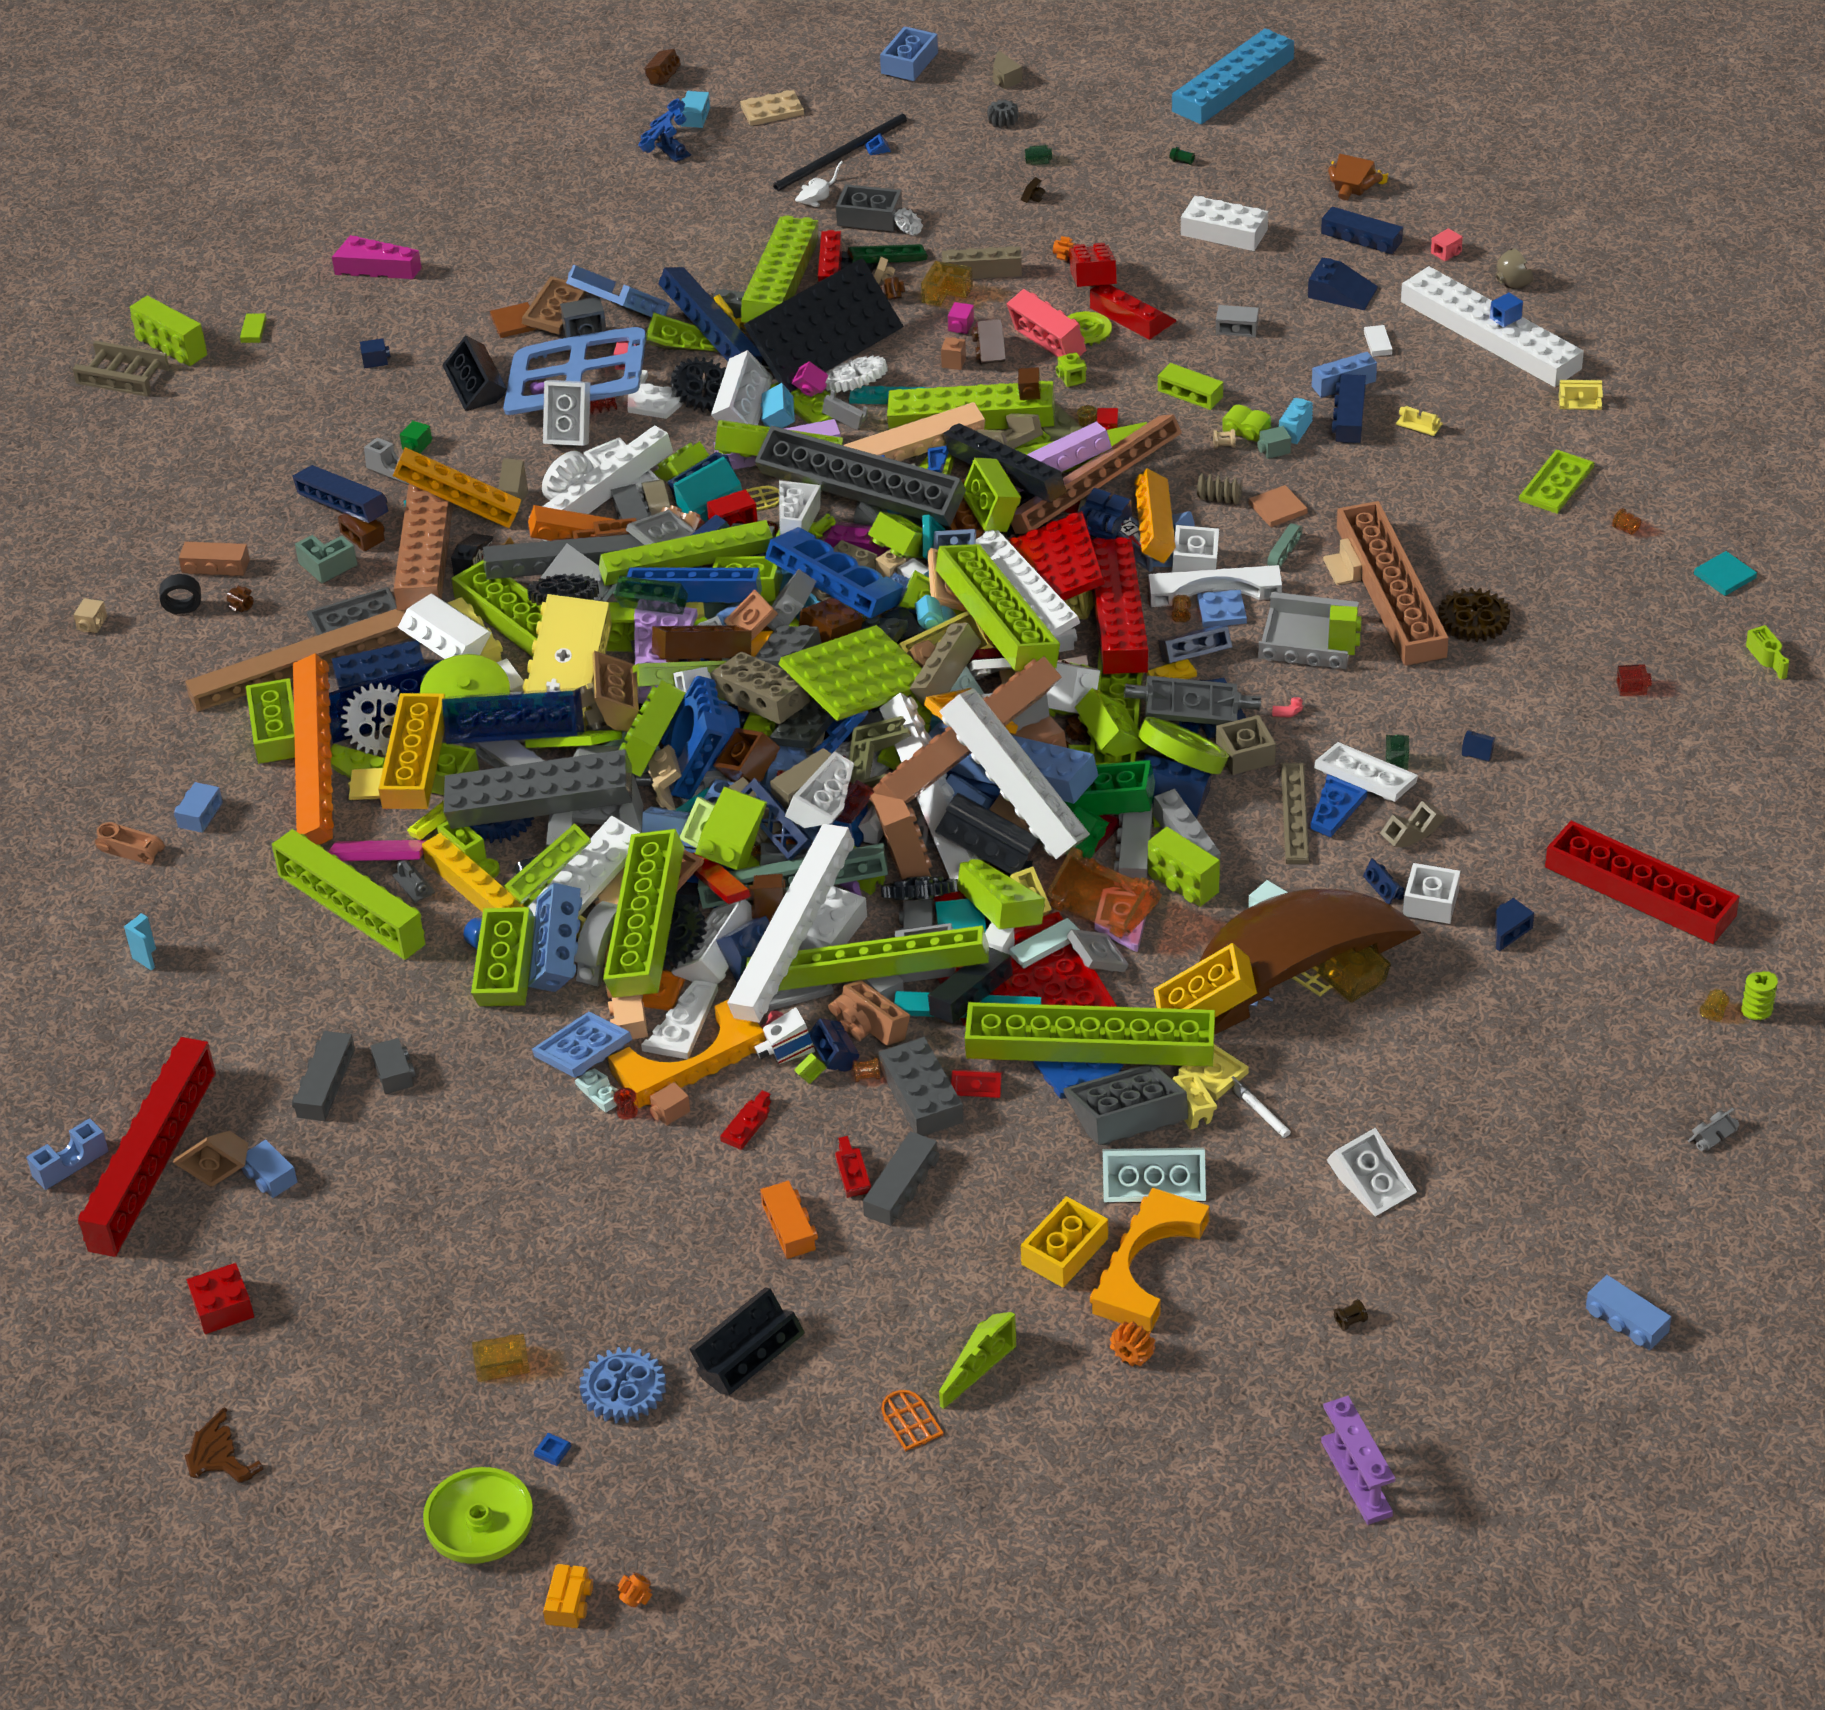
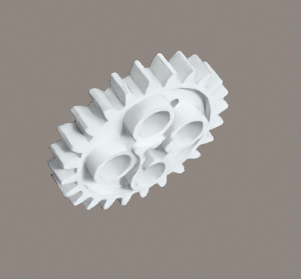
(856, 373)

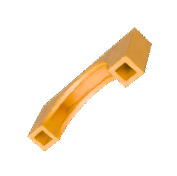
(647, 1076)
(1159, 1217)

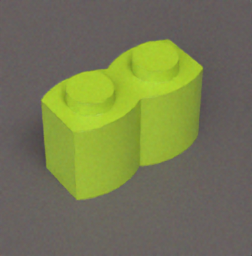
(1246, 422)

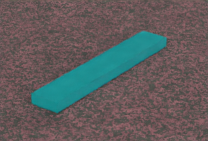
(917, 1002)

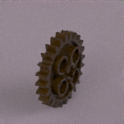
(1474, 614)

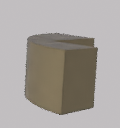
(655, 495)
(1405, 832)

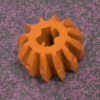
(1132, 1343)

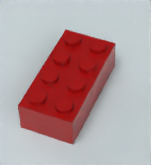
(1092, 265)

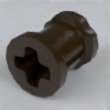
(1350, 1314)

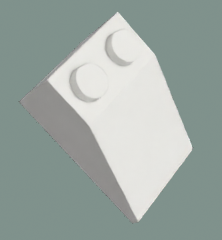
(1072, 687)
(1371, 1172)

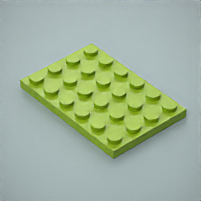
(853, 672)

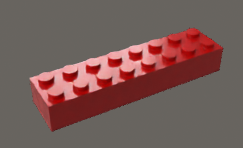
(1642, 882)

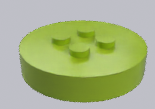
(1183, 745)

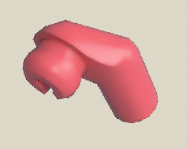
(1288, 711)

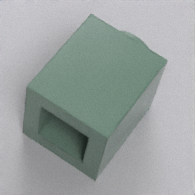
(1274, 442)

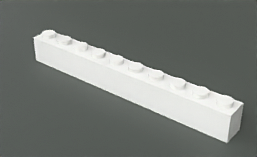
(937, 796)
(791, 923)

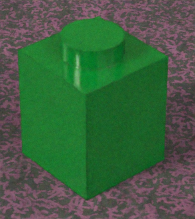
(416, 436)

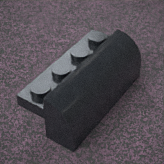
(987, 834)
(745, 1342)

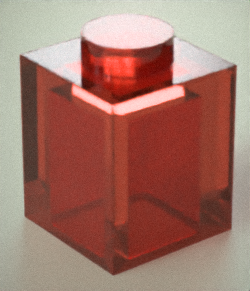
(1633, 680)

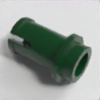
(1182, 156)

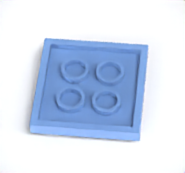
(582, 1044)

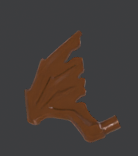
(211, 1452)

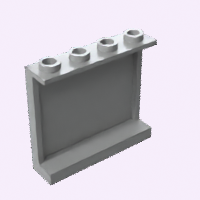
(1300, 631)

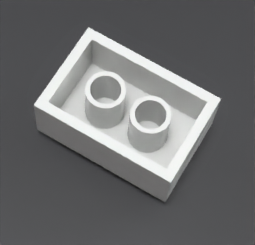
(566, 412)
(836, 920)

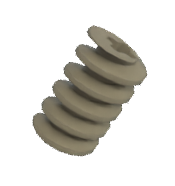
(1219, 489)

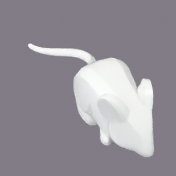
(816, 191)

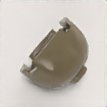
(1512, 270)

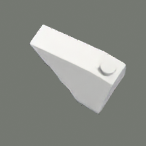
(823, 794)

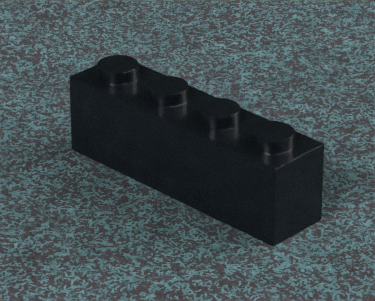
(969, 984)

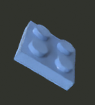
(1221, 608)

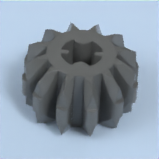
(1002, 113)

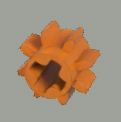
(1061, 248)
(635, 1589)

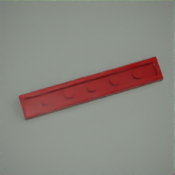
(721, 881)

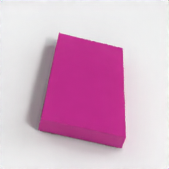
(377, 850)

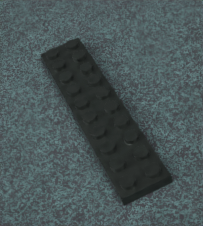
(811, 722)

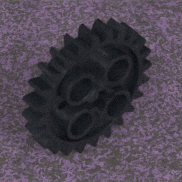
(688, 383)
(563, 585)
(919, 888)
(684, 934)

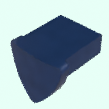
(1478, 745)

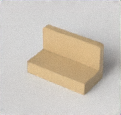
(1345, 565)

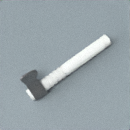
(1244, 1092)

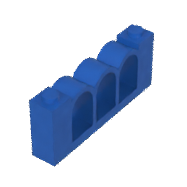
(834, 572)

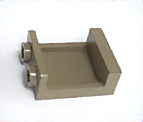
(1021, 430)

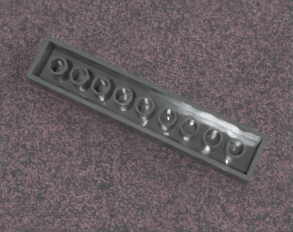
(860, 475)

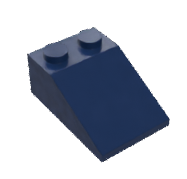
(1340, 285)

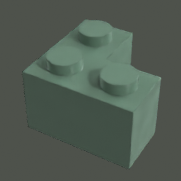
(326, 560)

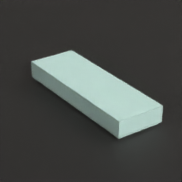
(1042, 943)

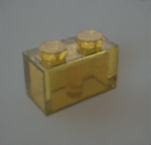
(500, 1357)

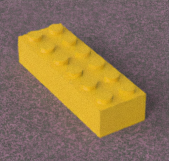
(412, 752)

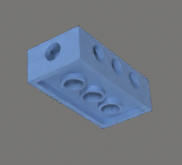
(555, 937)

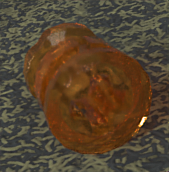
(1626, 521)

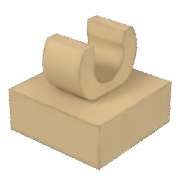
(882, 271)

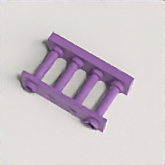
(1358, 1460)

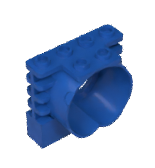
(699, 734)

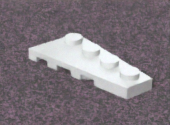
(683, 1023)

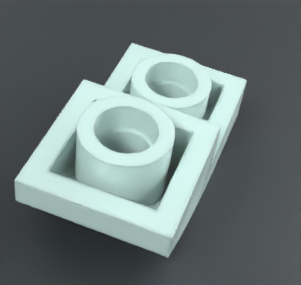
(598, 1089)

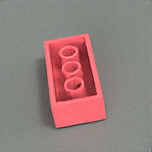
(1045, 325)

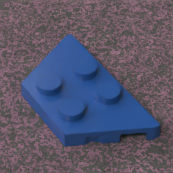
(1068, 1074)

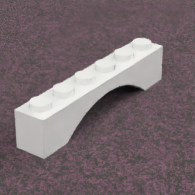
(1252, 581)

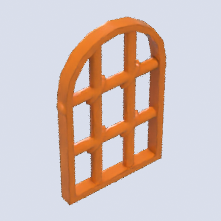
(907, 1428)

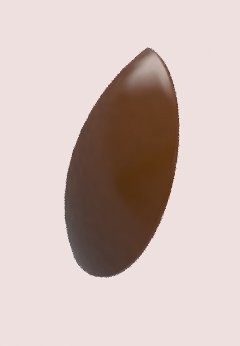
(1302, 931)

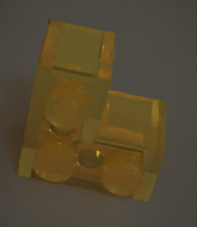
(946, 280)

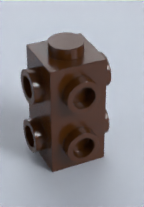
(662, 66)

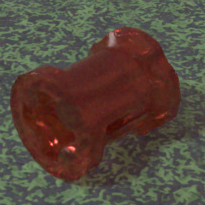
(622, 1100)

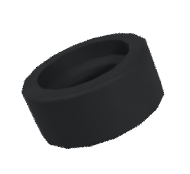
(180, 581)

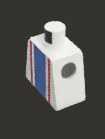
(786, 1038)

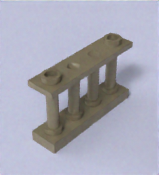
(120, 381)

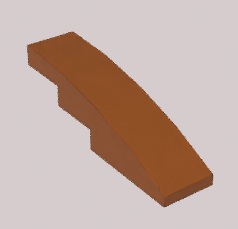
(603, 528)

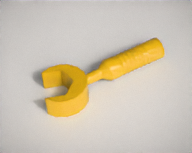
(724, 306)

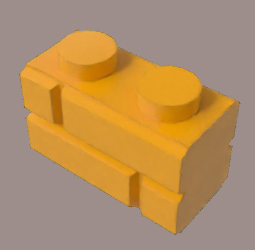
(567, 1596)

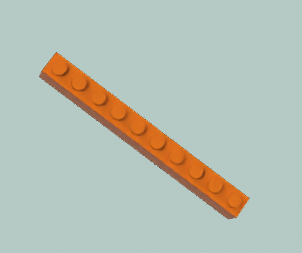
(312, 749)

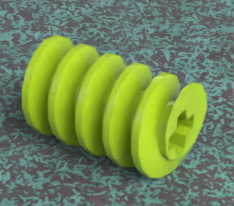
(1759, 995)

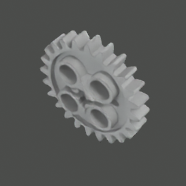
(356, 717)

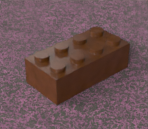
(700, 642)

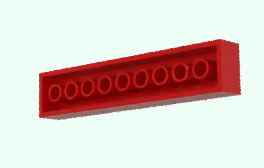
(1119, 609)
(147, 1147)

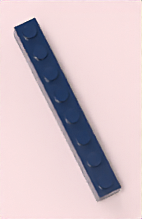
(706, 313)

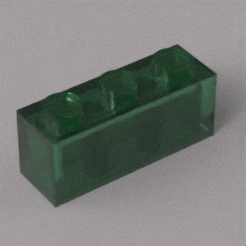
(651, 595)

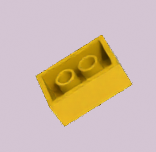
(1064, 1241)

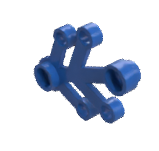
(675, 109)

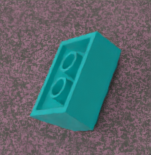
(706, 485)

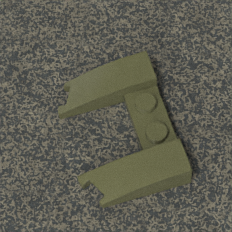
(870, 739)

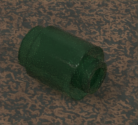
(1038, 154)

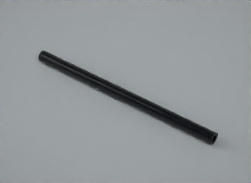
(839, 152)

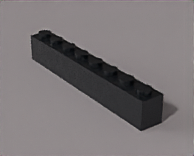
(1021, 469)

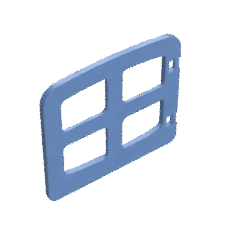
(633, 359)

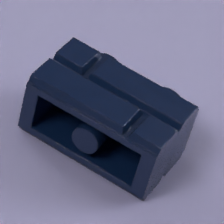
(833, 1045)

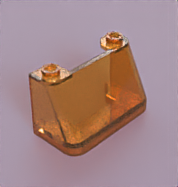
(1102, 894)

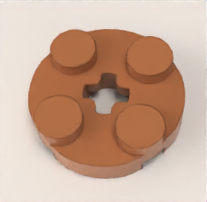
(852, 1021)

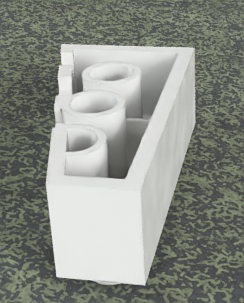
(798, 505)

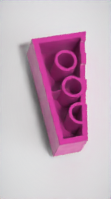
(376, 259)

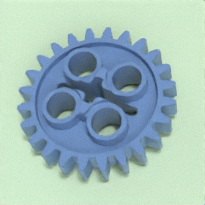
(622, 1385)

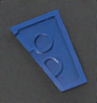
(1336, 805)

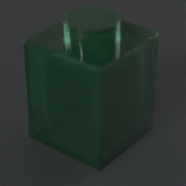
(1397, 750)

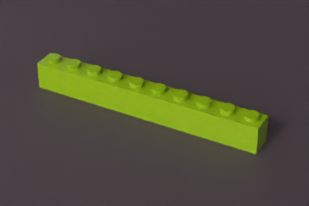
(887, 957)

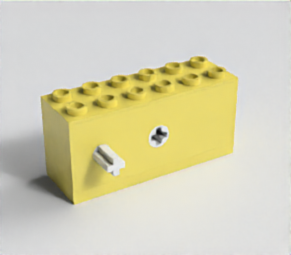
(566, 644)

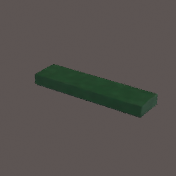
(893, 253)

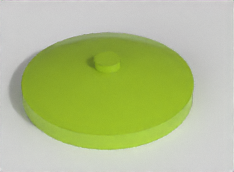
(465, 676)
(478, 1515)

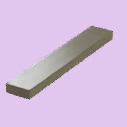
(1294, 813)

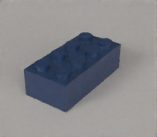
(376, 663)

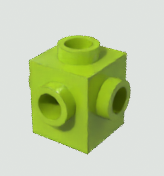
(1071, 369)

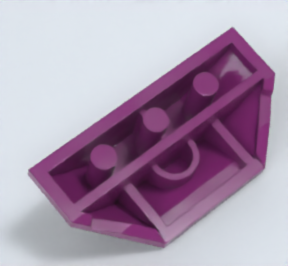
(854, 534)

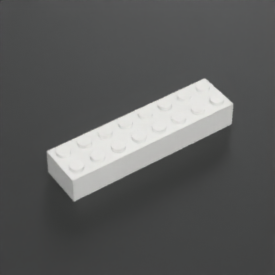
(1013, 773)

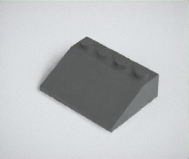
(1127, 1103)

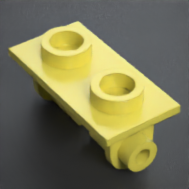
(1426, 423)

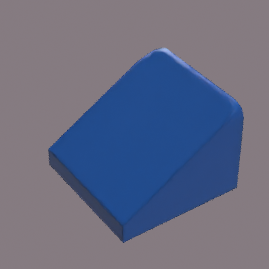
(877, 145)

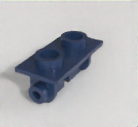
(672, 148)
(1382, 882)

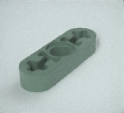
(1285, 545)

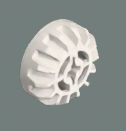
(565, 472)

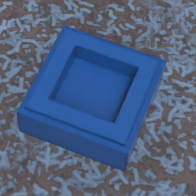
(552, 1449)

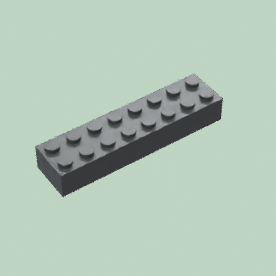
(538, 789)

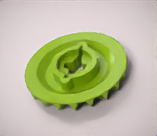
(1097, 326)

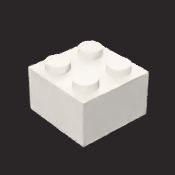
(1195, 548)
(1431, 893)

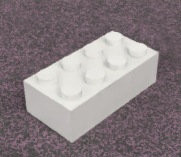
(1224, 223)

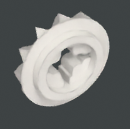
(902, 220)

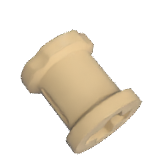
(1224, 439)

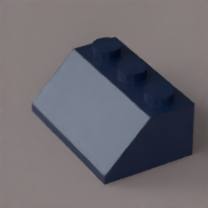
(1189, 782)

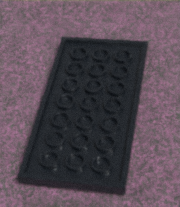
(824, 323)

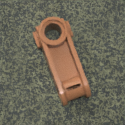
(128, 843)

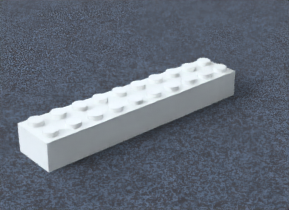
(1469, 315)

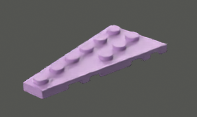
(643, 637)

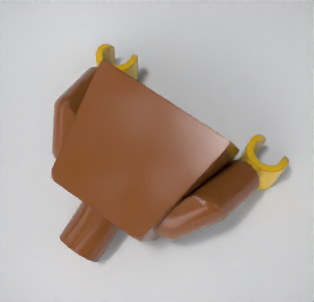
(1354, 175)

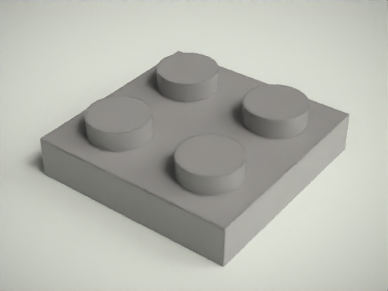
(1097, 950)

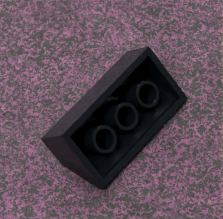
(474, 375)

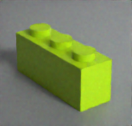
(1190, 386)

